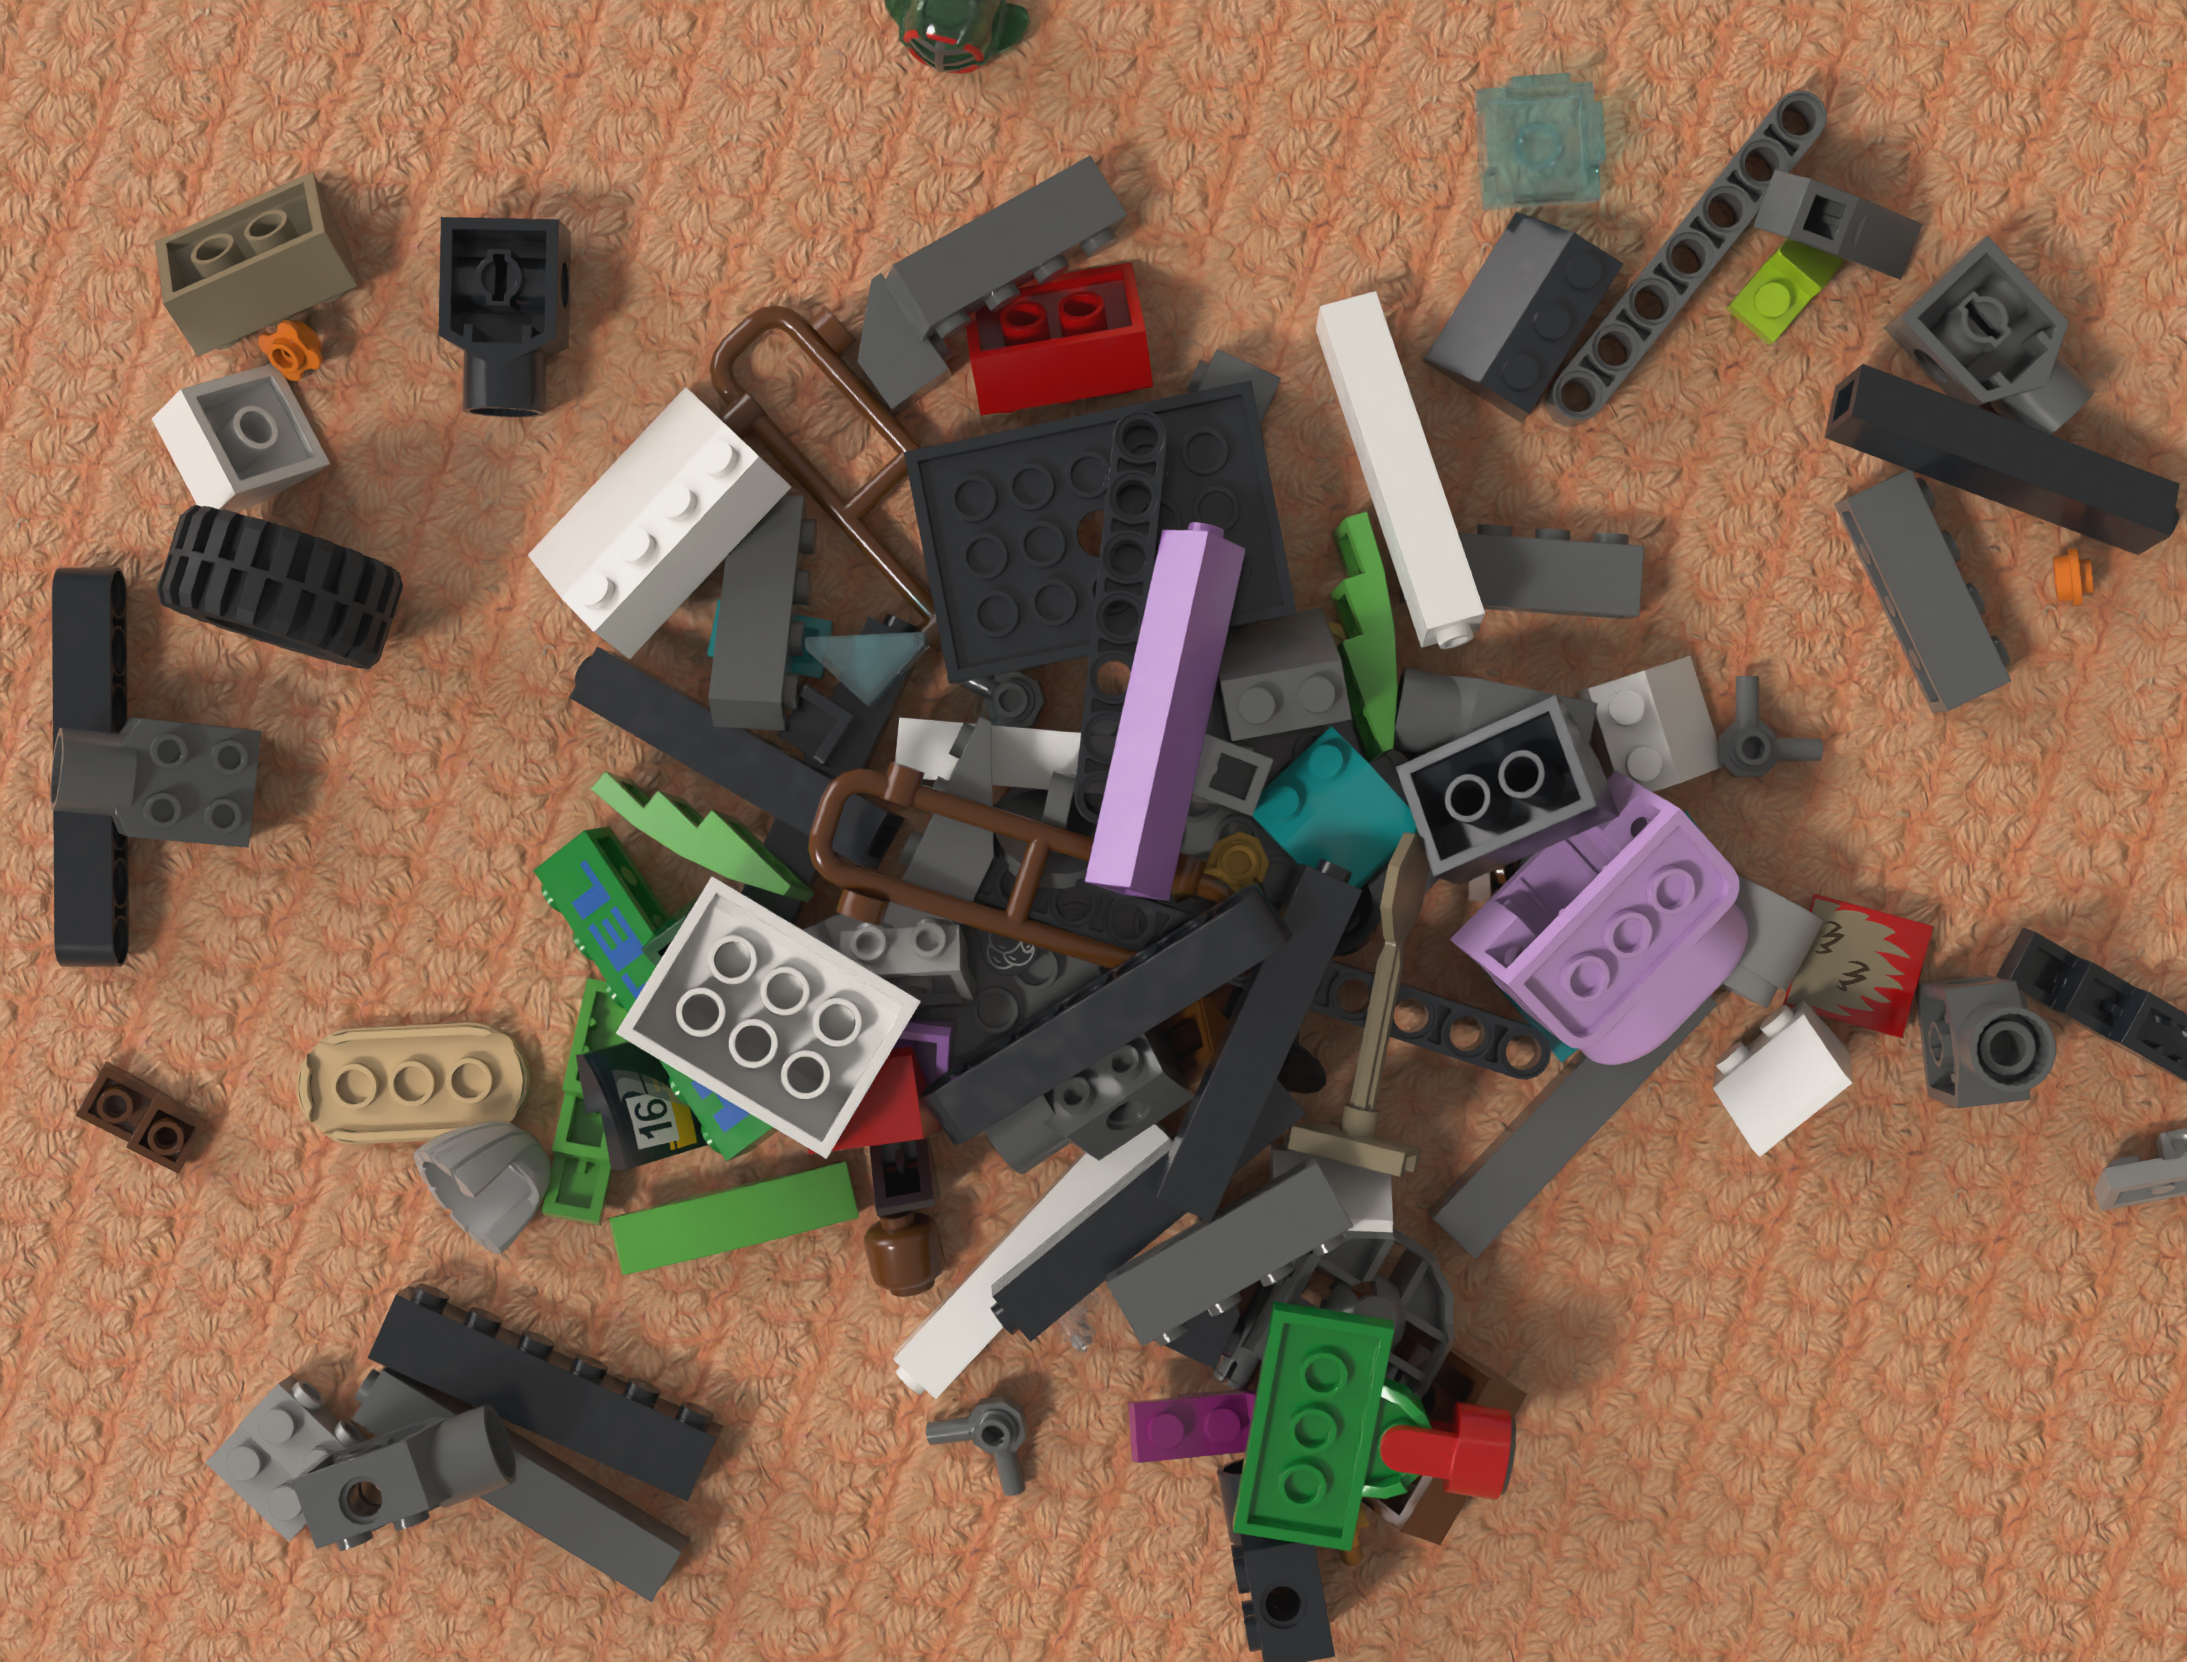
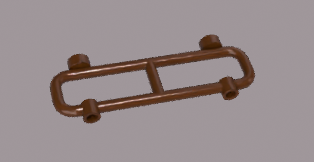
(825, 342)
(869, 893)

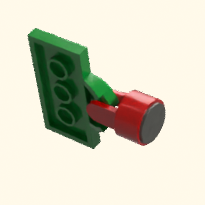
(1342, 1431)

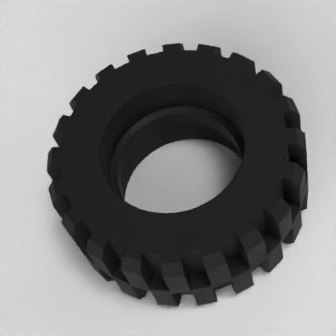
(280, 586)

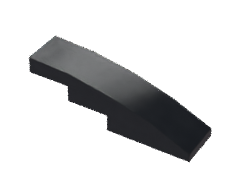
(2099, 1002)

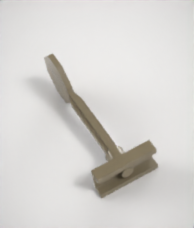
(1356, 1138)

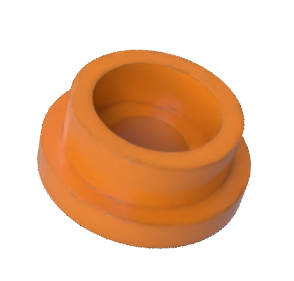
(2072, 577)

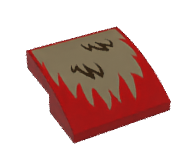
(1862, 966)

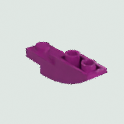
(1191, 1425)

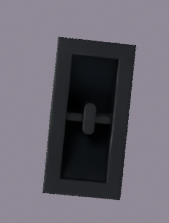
(903, 1176)

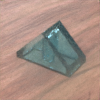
(869, 662)

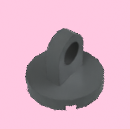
(1057, 809)

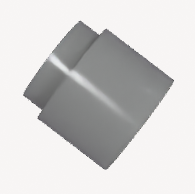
(1776, 943)

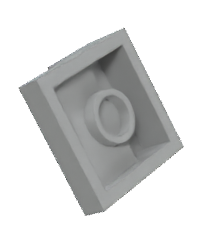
(919, 960)
(277, 1445)

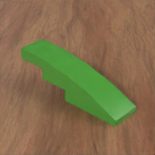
(1370, 647)
(712, 842)
(581, 1157)
(733, 1217)

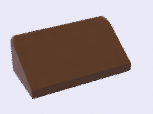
(1194, 1036)

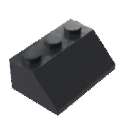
(1522, 313)
(1506, 792)

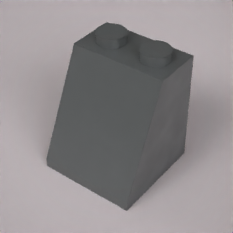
(1281, 678)

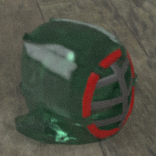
(958, 33)

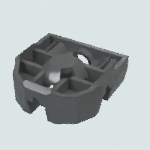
(1411, 1297)

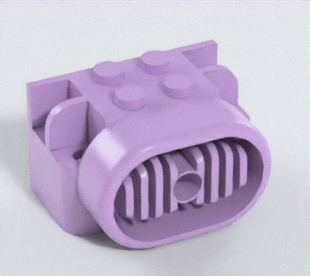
(1614, 929)

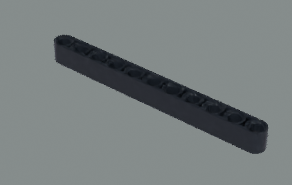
(1431, 1033)

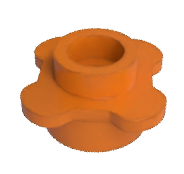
(292, 348)

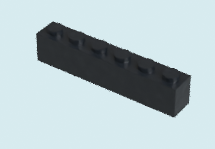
(546, 1390)

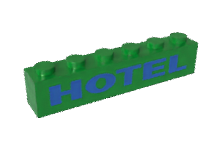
(611, 921)

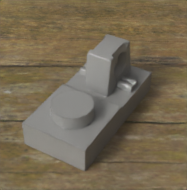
(2135, 1181)

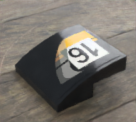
(636, 1106)

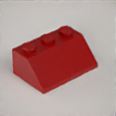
(1061, 342)

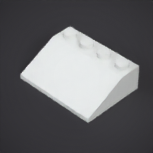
(657, 523)
(768, 1017)

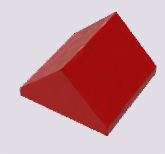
(891, 1106)

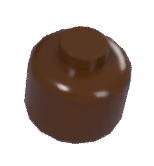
(904, 1252)

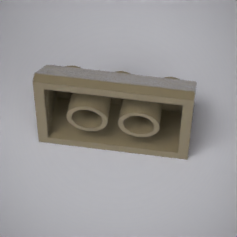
(254, 265)

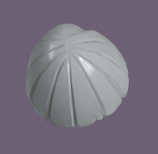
(488, 1178)

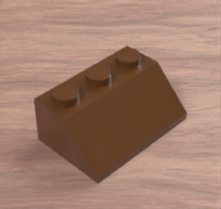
(1426, 1508)

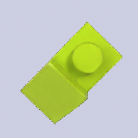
(1782, 288)

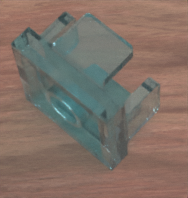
(1539, 142)

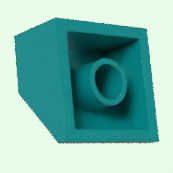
(1334, 810)

